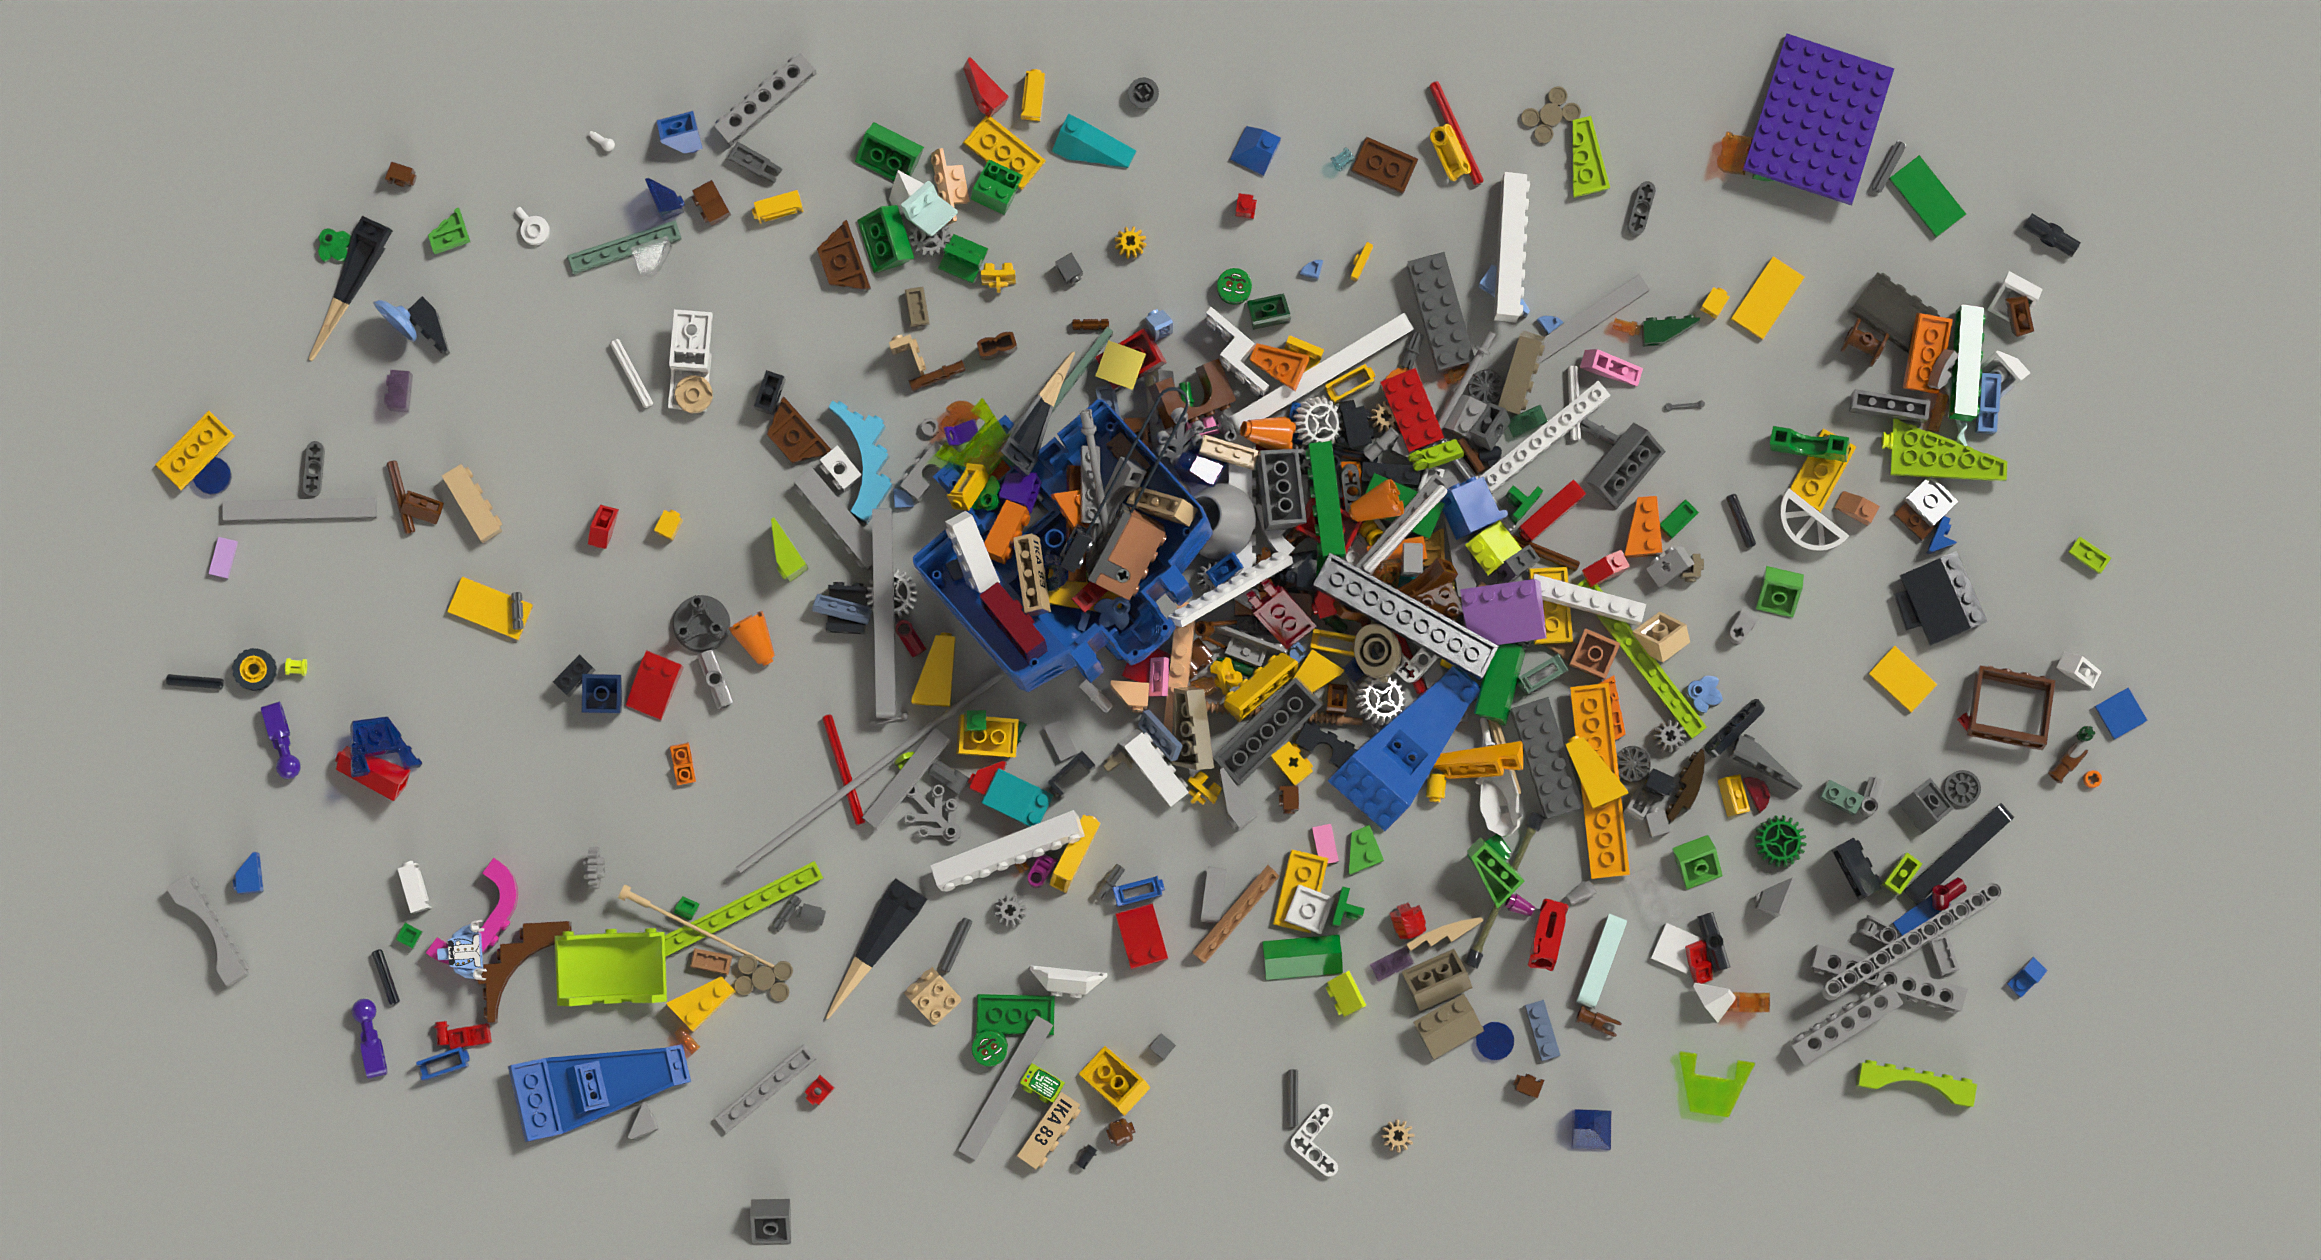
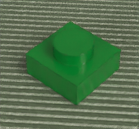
(686, 908)
(409, 935)

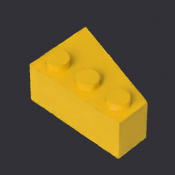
(701, 1002)

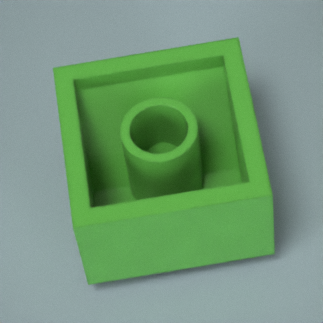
(1780, 591)
(1697, 861)

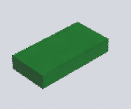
(1678, 519)

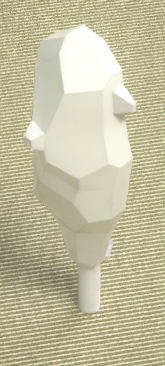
(1498, 796)

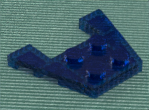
(375, 738)

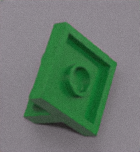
(963, 258)
(1524, 503)
(1351, 911)

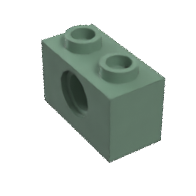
(1841, 797)

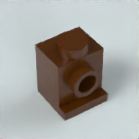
(400, 175)
(1289, 799)
(1528, 1085)

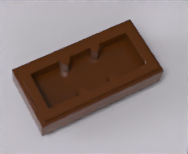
(1471, 457)
(1913, 521)

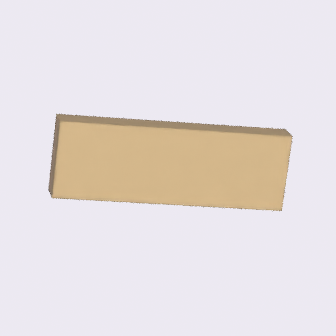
(1228, 452)

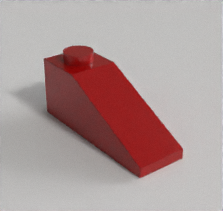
(985, 91)

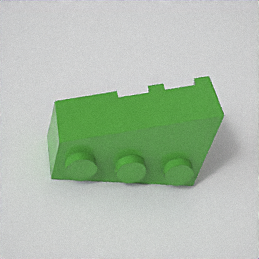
(1496, 873)

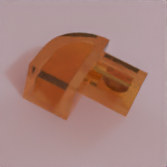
(960, 412)
(1750, 1003)

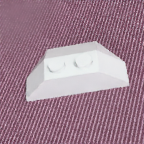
(1067, 980)

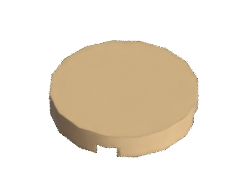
(693, 394)

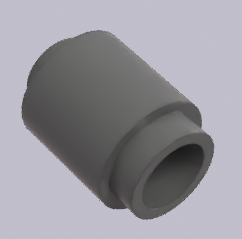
(811, 915)

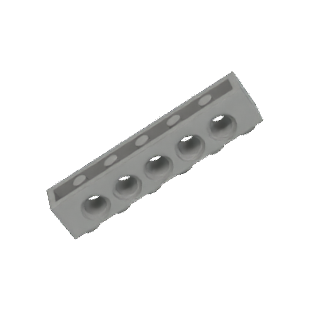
(763, 109)
(1842, 1033)

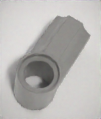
(1872, 794)

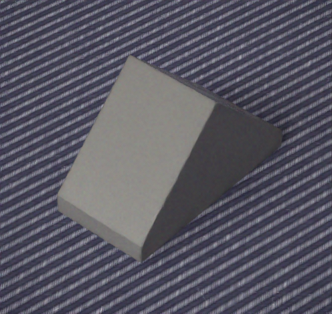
(1412, 559)
(1639, 805)
(644, 1122)

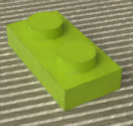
(2089, 555)

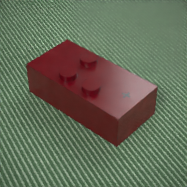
(1013, 622)

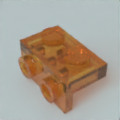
(1734, 153)

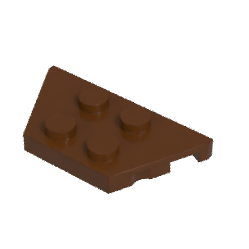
(842, 260)
(794, 435)

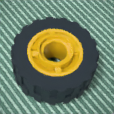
(266, 666)

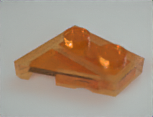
(1389, 572)

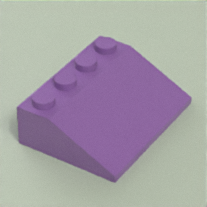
(1505, 611)

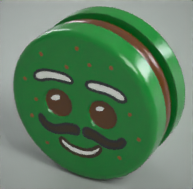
(1234, 286)
(989, 1047)

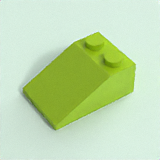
(789, 560)

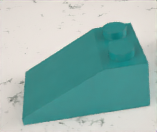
(1017, 798)

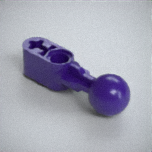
(278, 732)
(371, 1045)

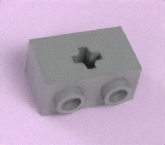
(1679, 562)

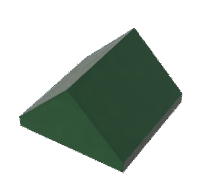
(1269, 311)

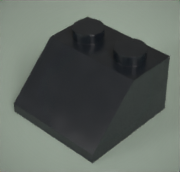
(1299, 574)

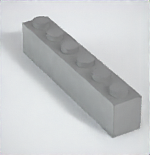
(837, 516)

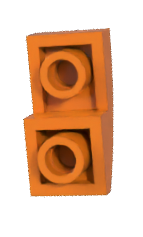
(683, 763)

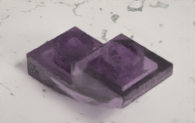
(1392, 963)

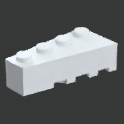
(971, 552)
(1154, 767)

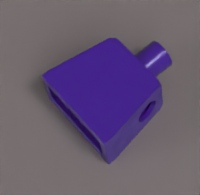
(1020, 489)

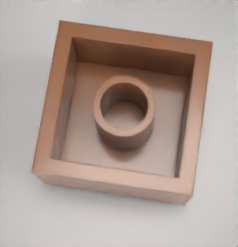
(1594, 654)

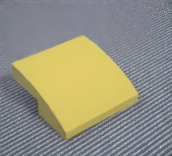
(1120, 365)

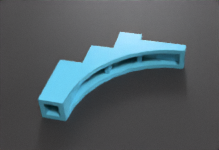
(867, 432)

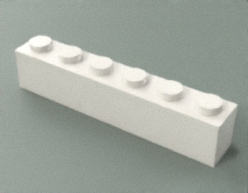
(1591, 600)

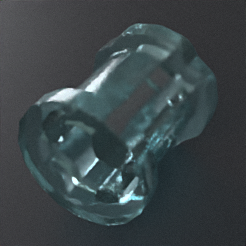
(1342, 159)

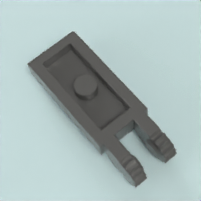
(753, 161)

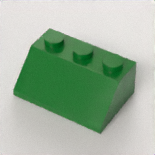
(888, 152)
(885, 238)

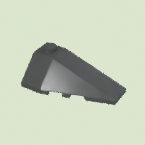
(1756, 757)

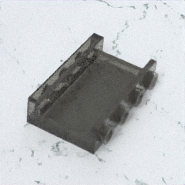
(1890, 310)

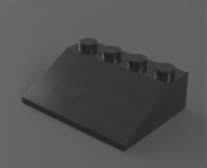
(1943, 598)

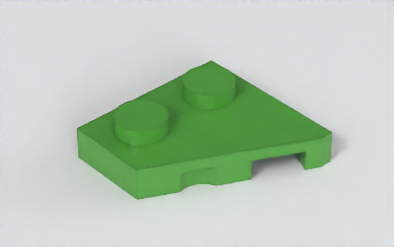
(449, 234)
(1363, 850)

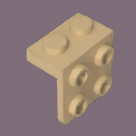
(901, 344)
(932, 996)

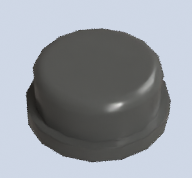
(1143, 92)

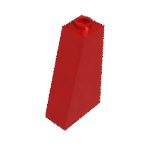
(1551, 511)
(383, 778)

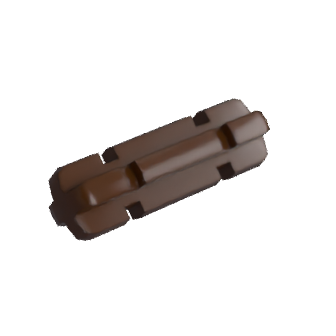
(1090, 324)

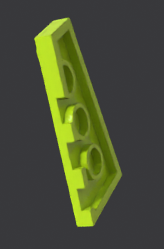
(1588, 164)

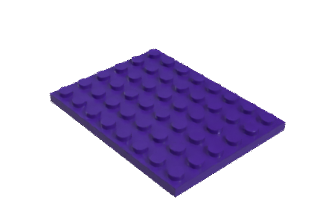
(1818, 119)

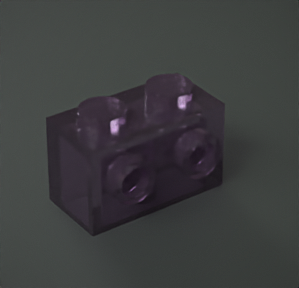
(399, 390)

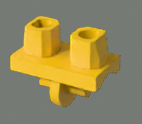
(998, 278)
(1226, 675)
(1196, 782)

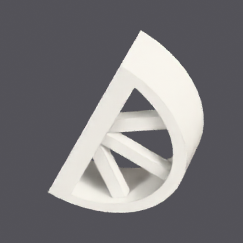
(1808, 510)

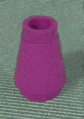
(1519, 905)

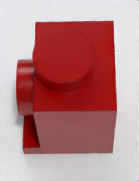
(1245, 206)
(826, 1089)

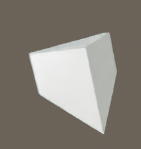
(902, 189)
(1715, 999)

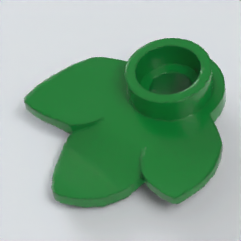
(334, 248)
(988, 493)

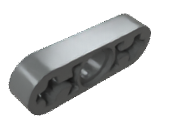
(1640, 193)
(319, 455)
(1346, 484)

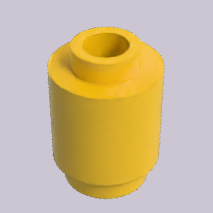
(1436, 787)

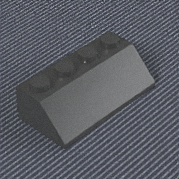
(1625, 465)
(1281, 489)

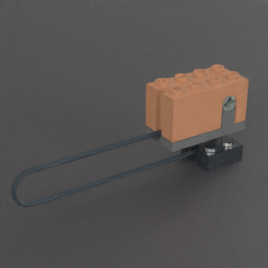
(1128, 541)

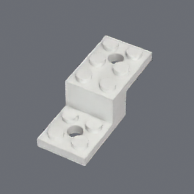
(689, 352)
(1236, 352)

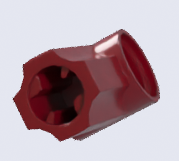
(910, 640)
(1944, 894)

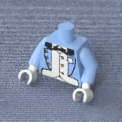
(465, 951)

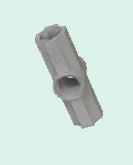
(719, 691)

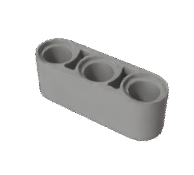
(1213, 895)

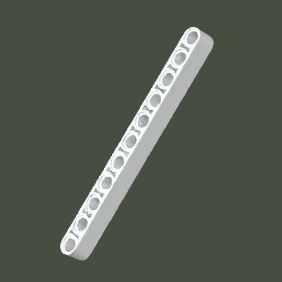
(1324, 371)

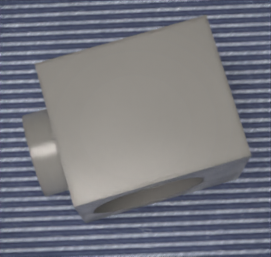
(1656, 822)

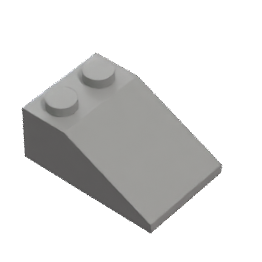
(1238, 808)

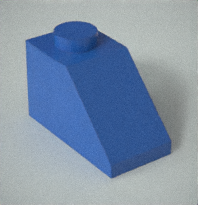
(249, 876)

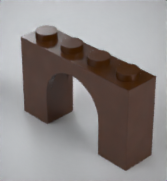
(1216, 394)

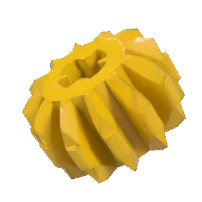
(1122, 242)

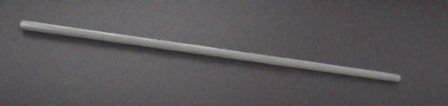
(869, 772)

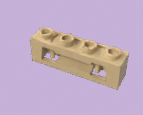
(1163, 506)

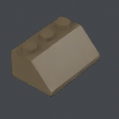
(1437, 979)
(1448, 1026)

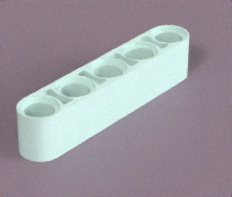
(1601, 961)

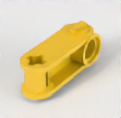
(1449, 152)

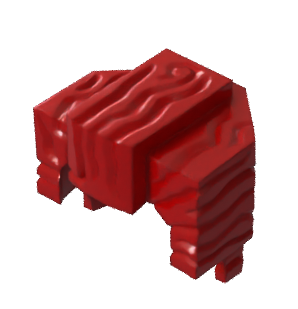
(1408, 921)

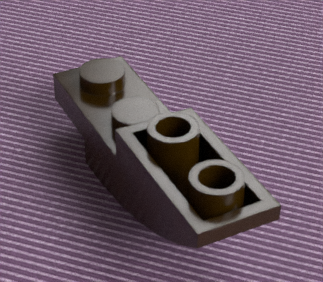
(1691, 779)

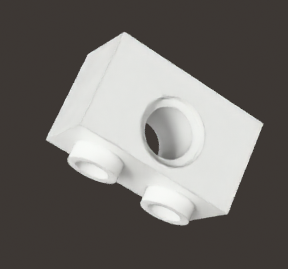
(848, 477)

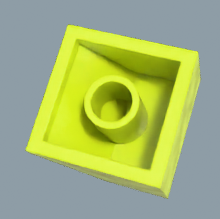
(1493, 547)
(1346, 994)

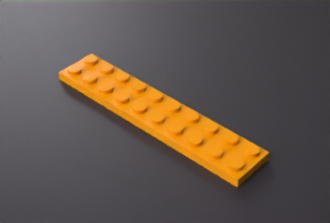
(1604, 823)

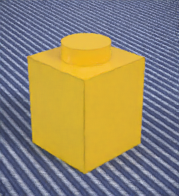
(1715, 302)
(668, 524)

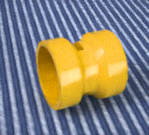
(1370, 531)

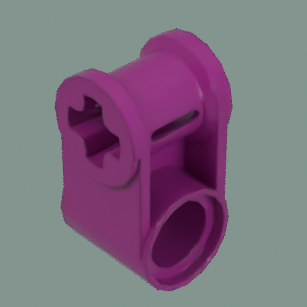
(1042, 868)

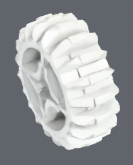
(1323, 421)
(906, 602)
(1368, 692)

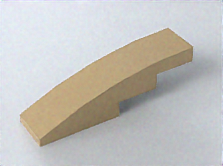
(1450, 931)

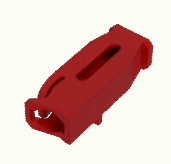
(1548, 935)

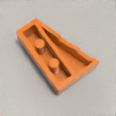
(1644, 529)

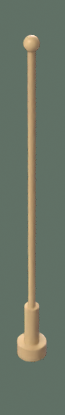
(626, 893)

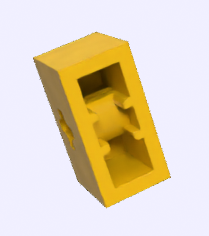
(1281, 759)

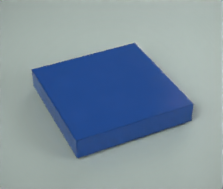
(2121, 713)

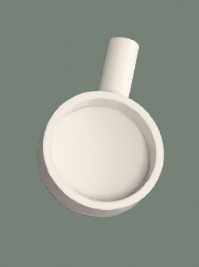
(534, 228)

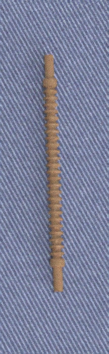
(1340, 719)

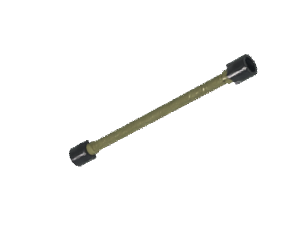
(1475, 955)

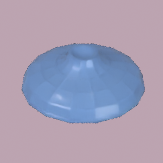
(397, 317)

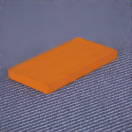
(1927, 343)

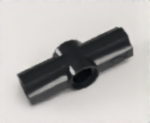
(2051, 235)
(1717, 954)

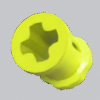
(300, 666)

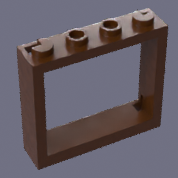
(2005, 735)

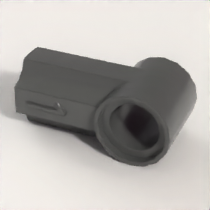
(951, 778)

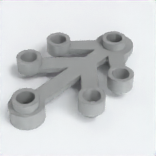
(1181, 438)
(935, 815)

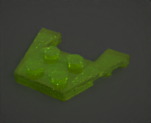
(983, 446)
(1712, 1094)

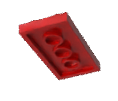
(1412, 410)

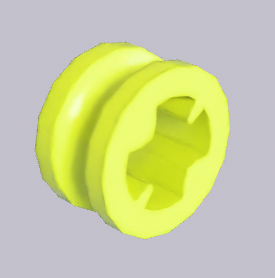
(1887, 440)

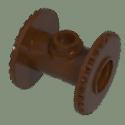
(1865, 342)

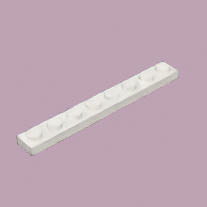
(1230, 589)

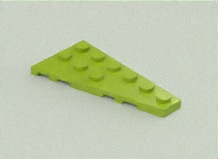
(1932, 455)

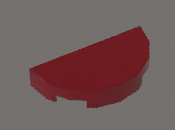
(1758, 792)

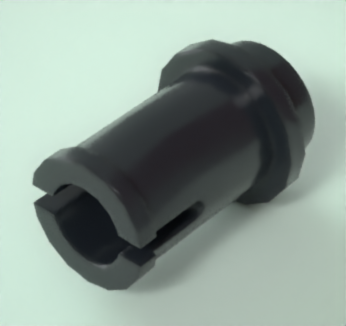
(1086, 1156)

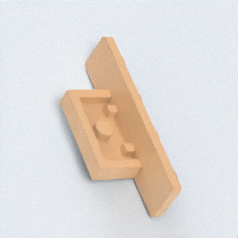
(949, 181)

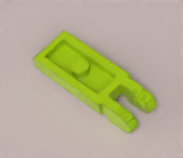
(1436, 455)

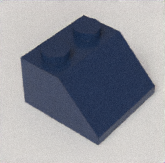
(601, 693)

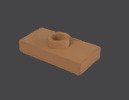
(711, 961)

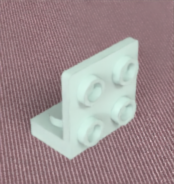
(928, 210)

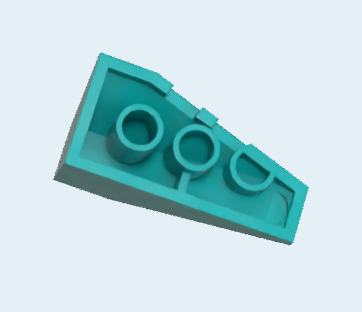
(1087, 143)

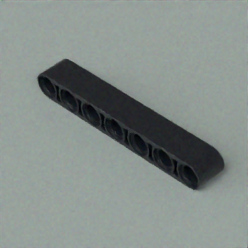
(1959, 853)

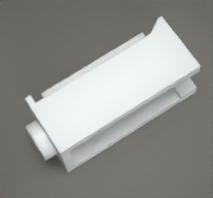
(414, 887)

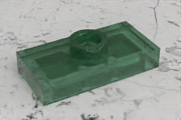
(1527, 421)

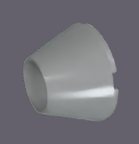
(1235, 521)

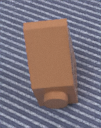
(1857, 507)

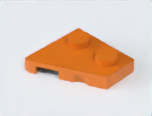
(1070, 507)

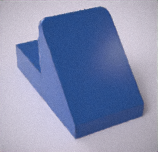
(1938, 540)
(1225, 569)
(2027, 977)

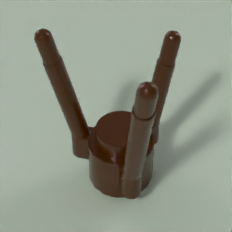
(1206, 628)

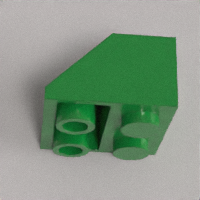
(996, 187)

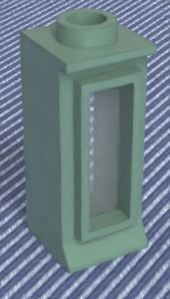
(1542, 674)

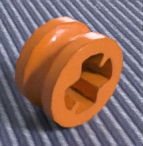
(2094, 784)

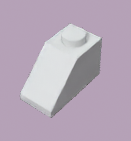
(2078, 669)

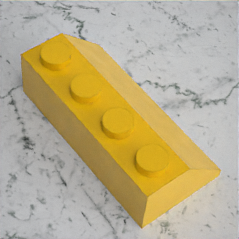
(1261, 686)

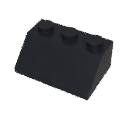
(1857, 868)

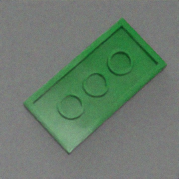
(1927, 196)
(1427, 524)
(1013, 1012)

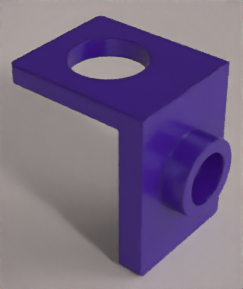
(961, 433)

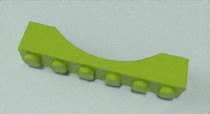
(1956, 1092)

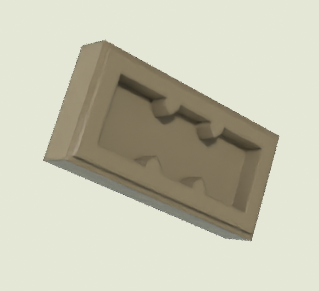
(917, 307)

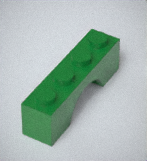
(1828, 447)

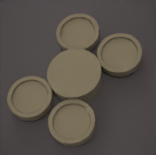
(1550, 115)
(763, 978)

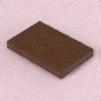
(1384, 165)

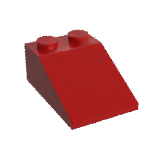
(1145, 343)
(1349, 525)
(654, 685)
(1141, 936)

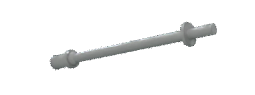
(1464, 381)
(1088, 429)

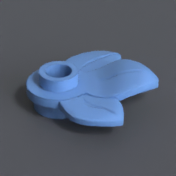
(1111, 614)
(1707, 695)

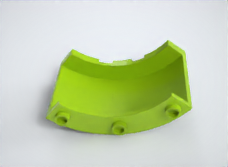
(610, 967)

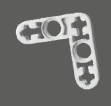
(1413, 664)
(1308, 1138)

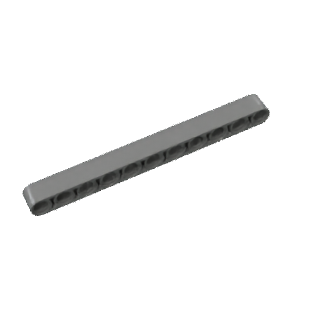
(884, 613)
(1920, 937)

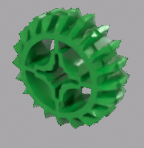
(1781, 849)

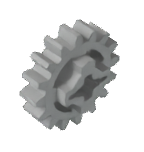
(924, 242)
(594, 868)

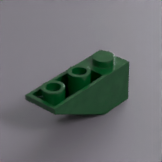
(1659, 332)

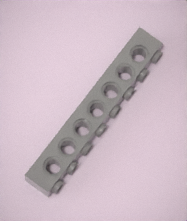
(1956, 993)

